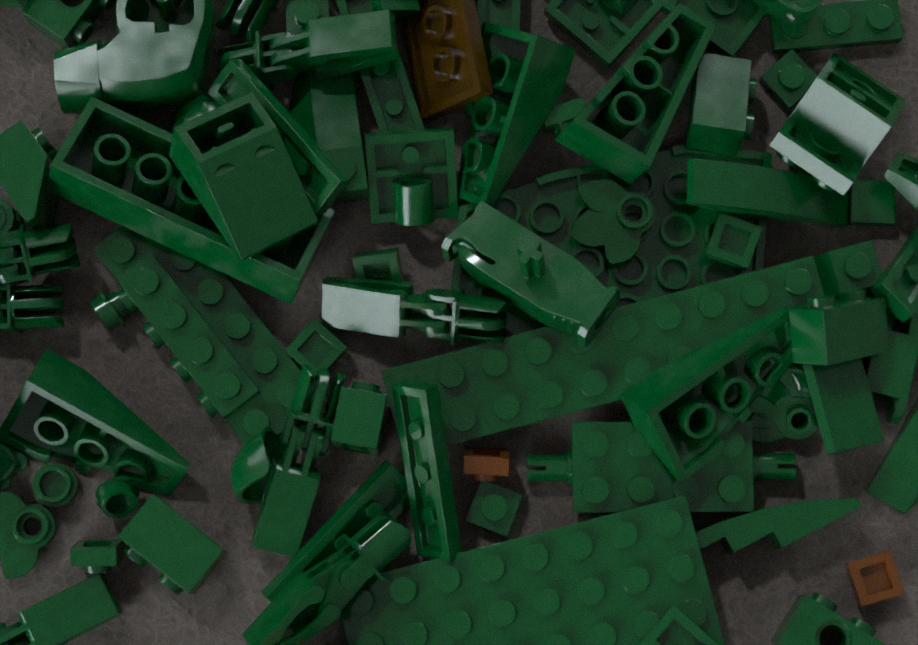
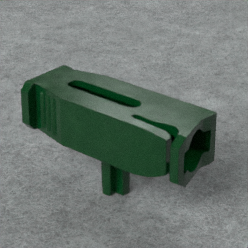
(531, 273)

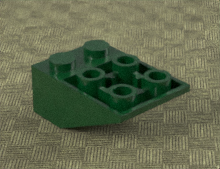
(242, 176)

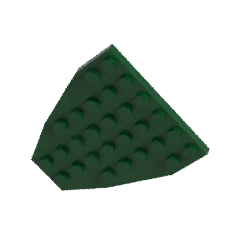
(668, 253)

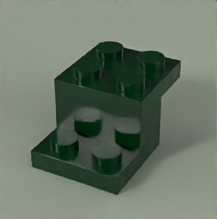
(837, 124)

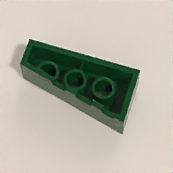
(637, 104)

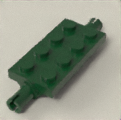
(618, 471)

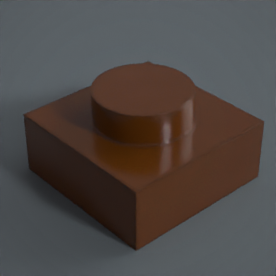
(486, 463)
(874, 578)

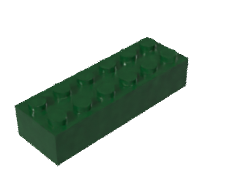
(126, 175)

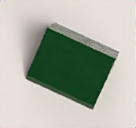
(843, 406)

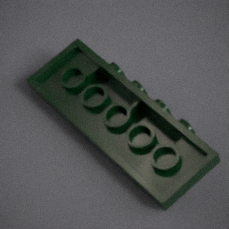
(207, 329)

